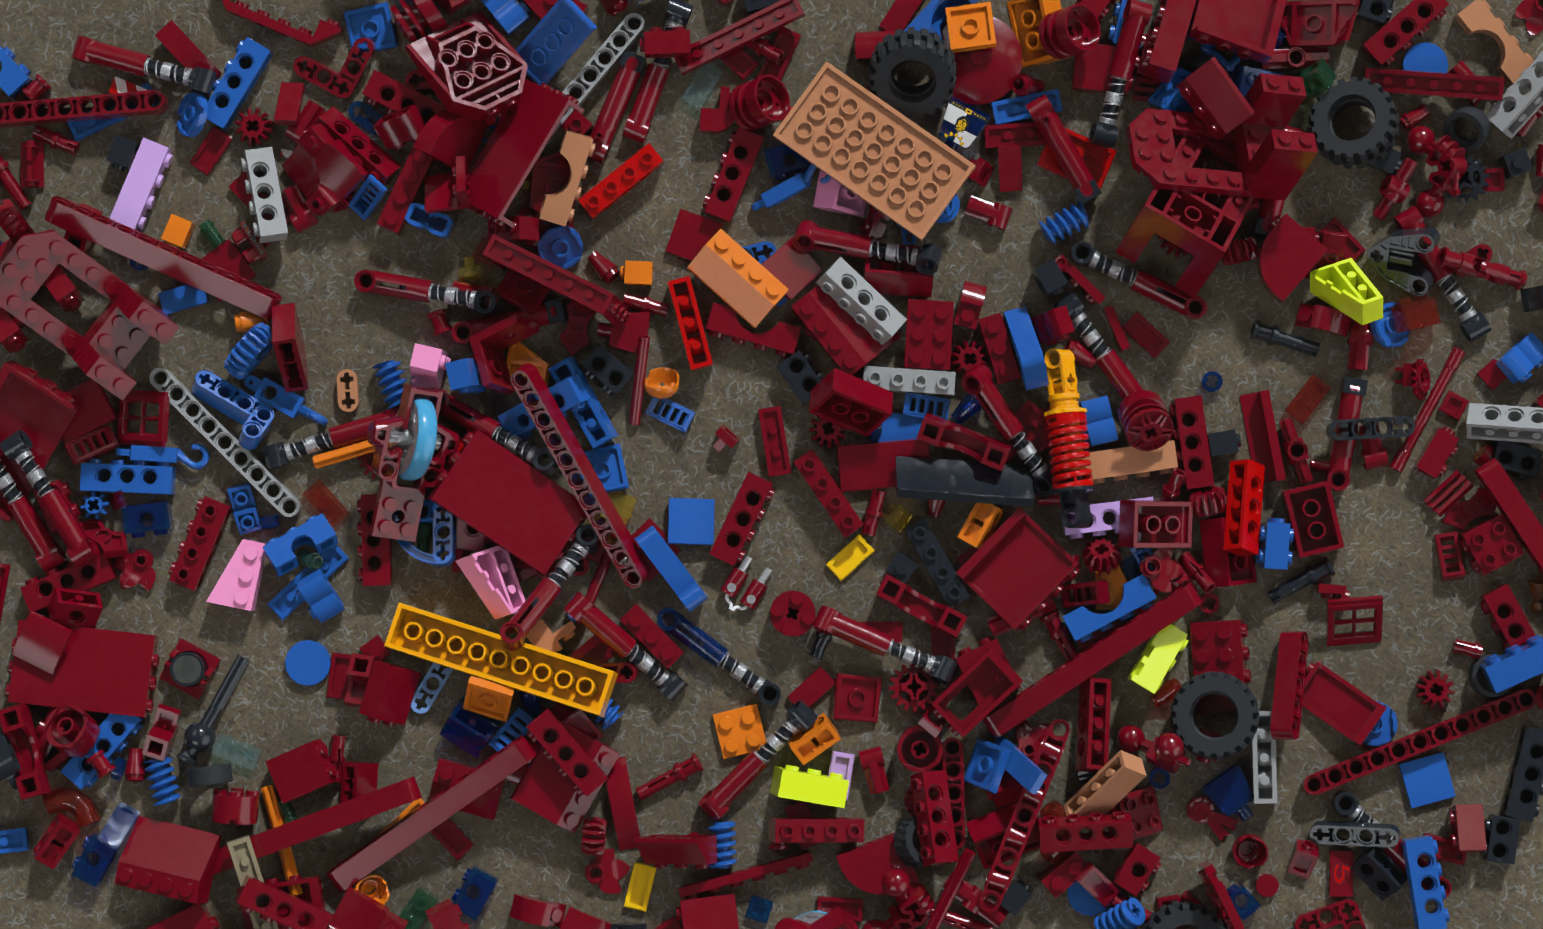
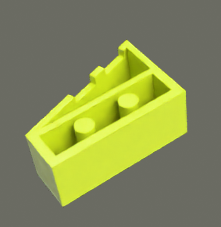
(1347, 290)
(1158, 658)
(809, 786)

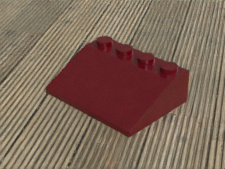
(837, 331)
(550, 793)
(169, 860)

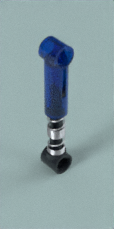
(717, 654)

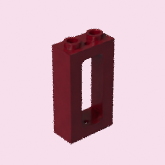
(964, 726)

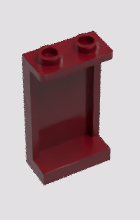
(1340, 703)

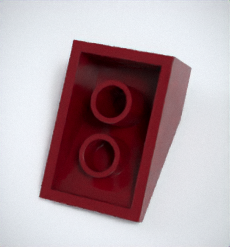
(1155, 524)

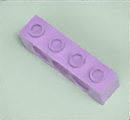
(1098, 526)

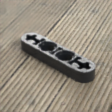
(1370, 428)
(1354, 830)

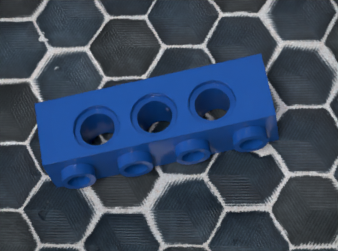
(248, 77)
(570, 389)
(591, 417)
(91, 477)
(75, 768)
(1412, 849)

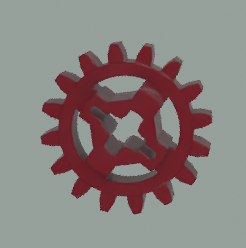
(903, 687)

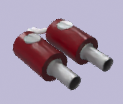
(754, 591)

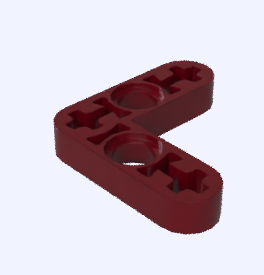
(344, 74)
(1337, 916)

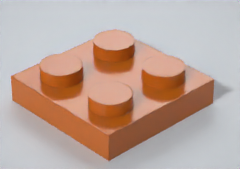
(970, 27)
(488, 698)
(739, 730)

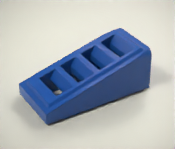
(360, 206)
(907, 405)
(686, 423)
(498, 744)

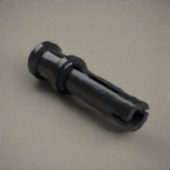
(1275, 336)
(1311, 576)

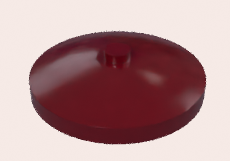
(987, 73)

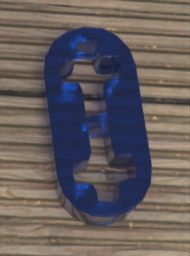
(361, 120)

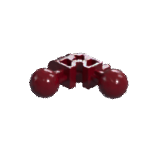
(1450, 165)
(1164, 752)
(898, 885)

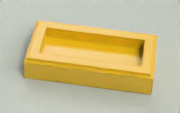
(850, 557)
(640, 886)

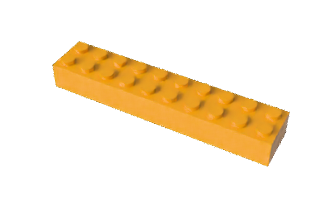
(484, 656)

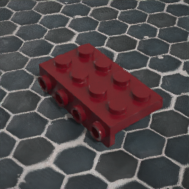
(1219, 648)

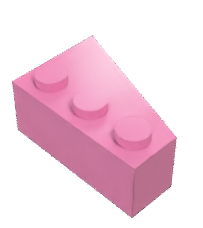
(428, 366)
(241, 578)
(494, 580)

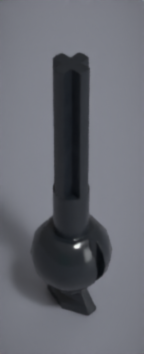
(200, 735)

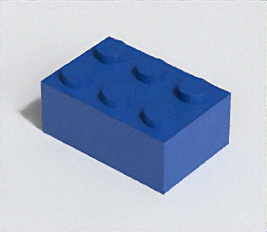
(1515, 665)

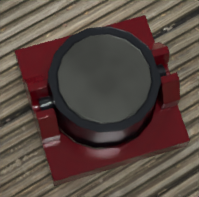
(189, 668)

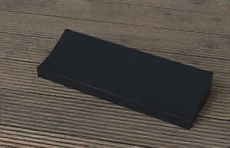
(962, 481)

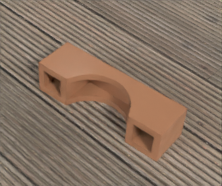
(1479, 19)
(558, 206)

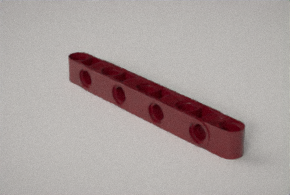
(1018, 831)

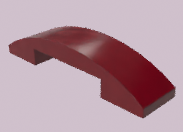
(622, 805)

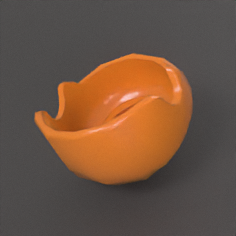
(666, 375)
(371, 881)

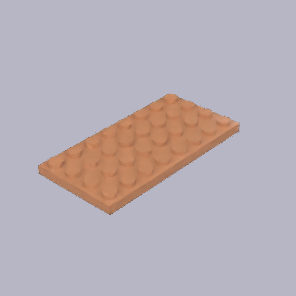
(874, 151)

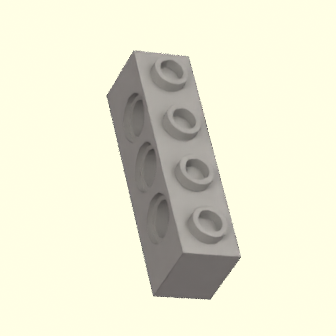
(1515, 96)
(263, 160)
(871, 304)
(911, 380)
(1505, 423)
(1264, 762)

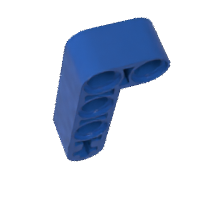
(1026, 348)
(210, 390)
(671, 568)

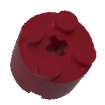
(798, 601)
(71, 730)
(925, 760)
(235, 806)

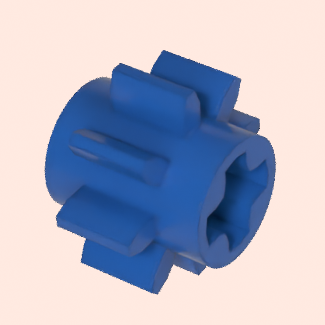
(102, 504)

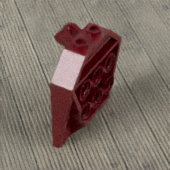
(479, 97)

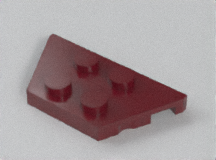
(1317, 21)
(548, 177)

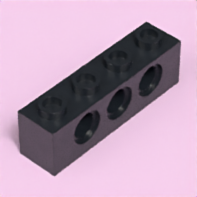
(936, 563)
(1523, 760)

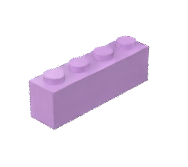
(141, 184)

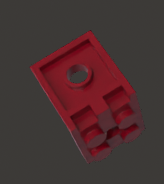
(489, 348)

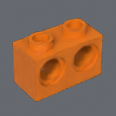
(981, 524)
(814, 740)

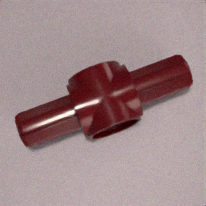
(1394, 189)
(1291, 438)

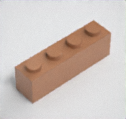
(1129, 460)
(1107, 786)

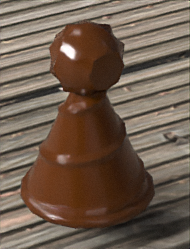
(1536, 588)

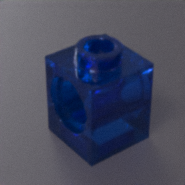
(1250, 905)

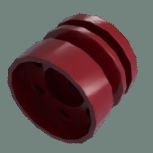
(418, 18)
(1069, 31)
(759, 102)
(1145, 420)

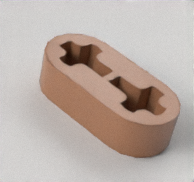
(354, 390)

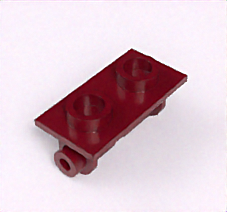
(32, 164)
(872, 225)

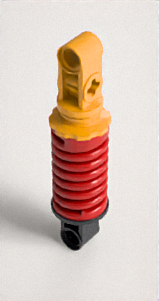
(1065, 425)

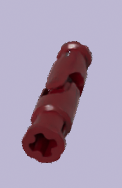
(1493, 272)

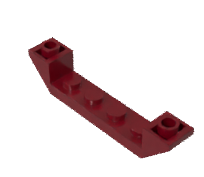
(324, 32)

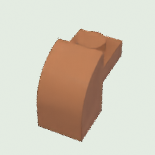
(544, 638)

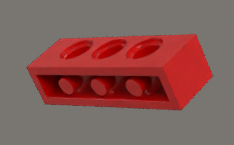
(621, 181)
(690, 323)
(1244, 507)

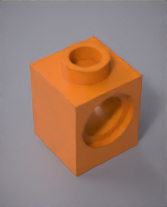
(178, 231)
(637, 273)

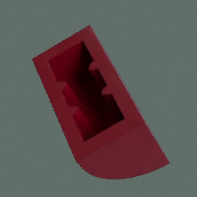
(866, 42)
(358, 779)

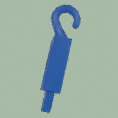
(787, 189)
(288, 403)
(165, 454)

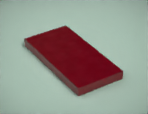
(873, 463)

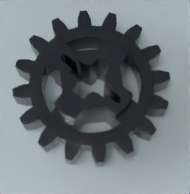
(1478, 188)

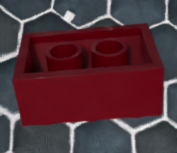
(1215, 99)
(897, 277)
(1222, 566)
(450, 771)
(989, 830)
(678, 850)

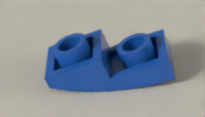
(244, 508)

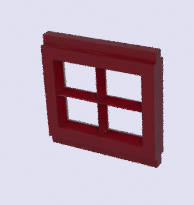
(143, 438)
(1354, 604)

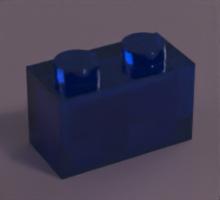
(467, 731)

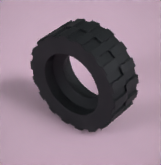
(904, 844)

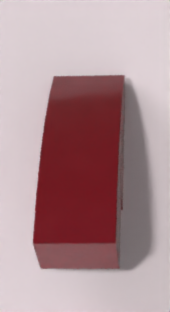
(183, 48)

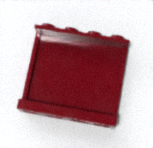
(1019, 570)

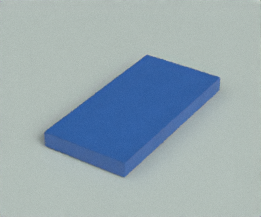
(554, 40)

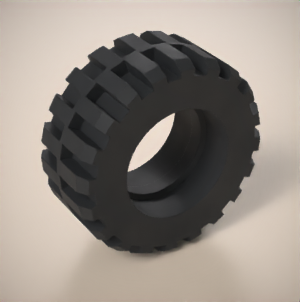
(913, 46)
(1345, 96)
(1225, 685)
(1183, 914)

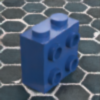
(1275, 544)

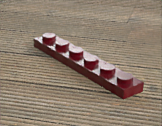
(740, 34)
(1437, 83)
(736, 878)

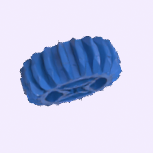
(249, 351)

